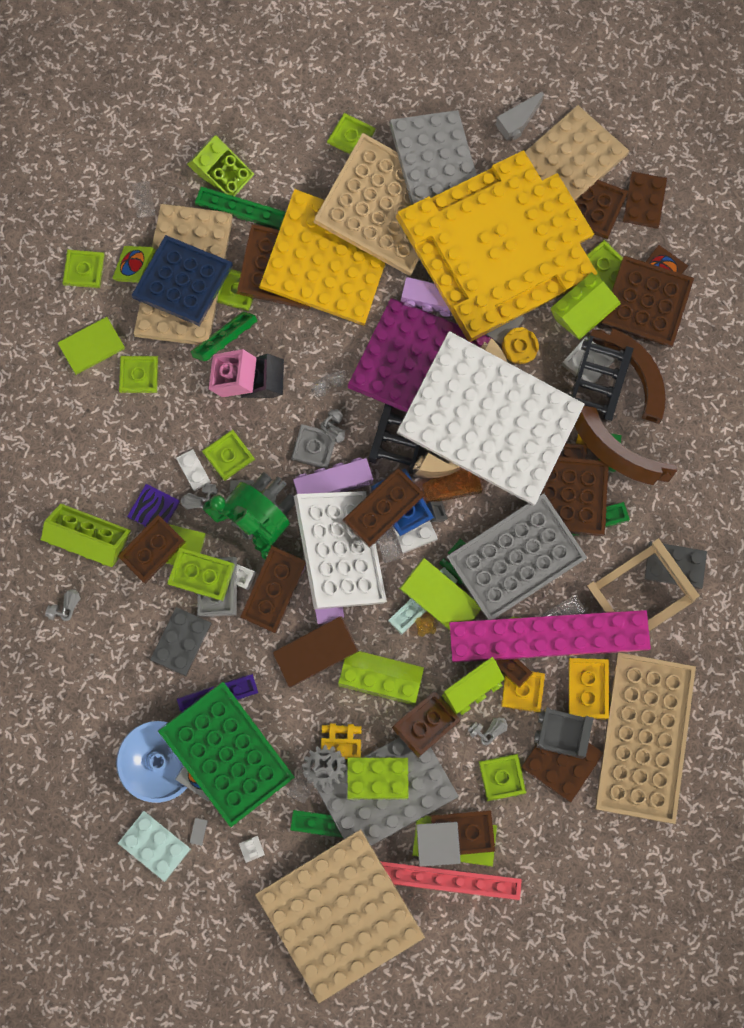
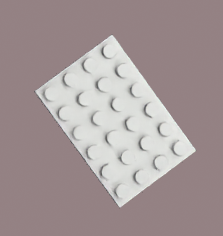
(337, 561)

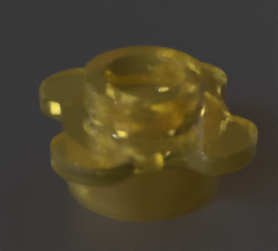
(420, 622)

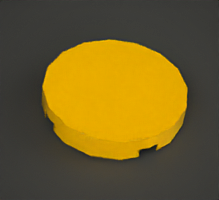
(520, 346)

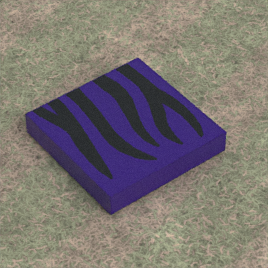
(153, 503)

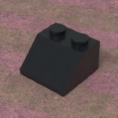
(267, 377)

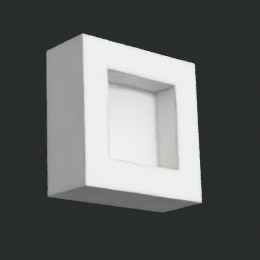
(244, 577)

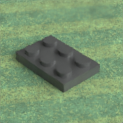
(690, 561)
(181, 641)

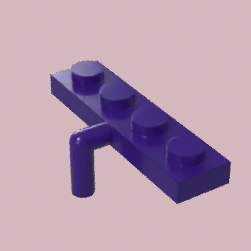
(240, 688)

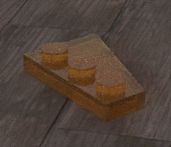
(456, 485)

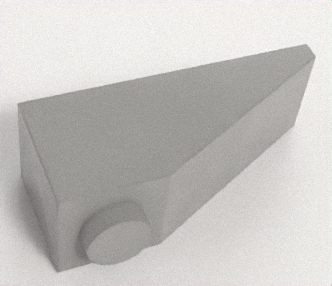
(516, 119)

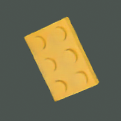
(588, 687)

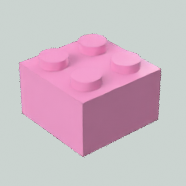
(232, 373)

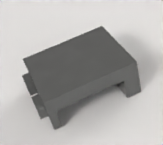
(563, 733)

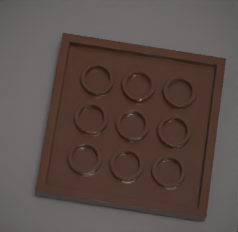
(257, 254)
(649, 300)
(579, 494)

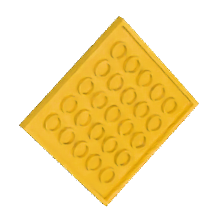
(319, 266)

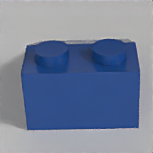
(414, 517)

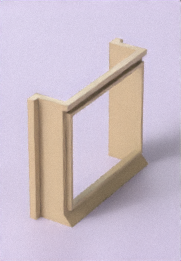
(671, 566)

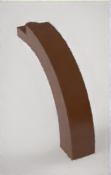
(645, 367)
(618, 456)

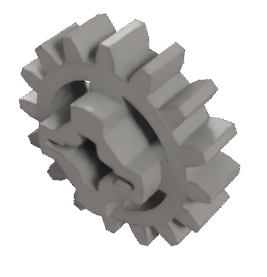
(321, 775)

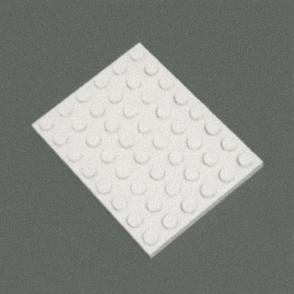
(490, 418)

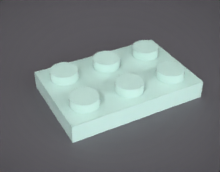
(154, 846)

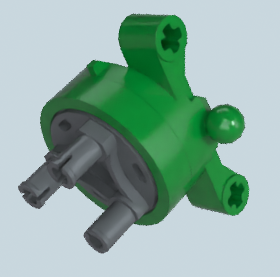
(254, 511)

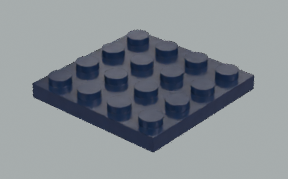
(182, 280)

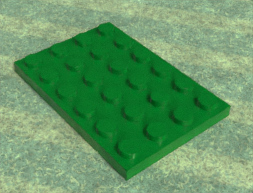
(226, 754)

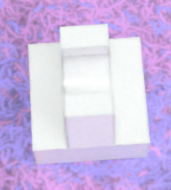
(251, 849)

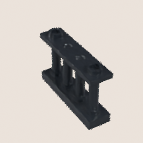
(617, 374)
(383, 435)

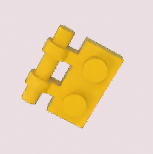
(349, 747)

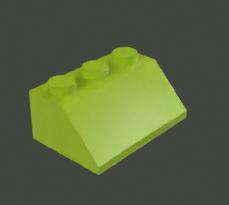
(585, 306)
(474, 687)

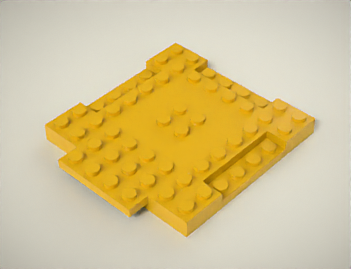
(500, 243)

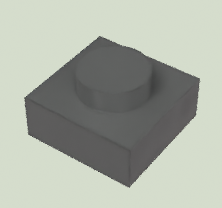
(438, 511)

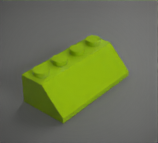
(85, 535)
(381, 677)

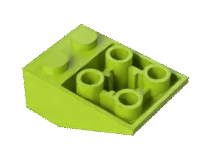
(220, 167)

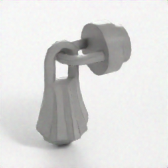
(335, 433)
(191, 501)
(71, 599)
(497, 727)

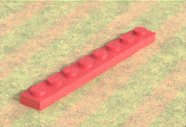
(453, 881)

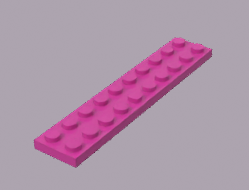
(550, 636)

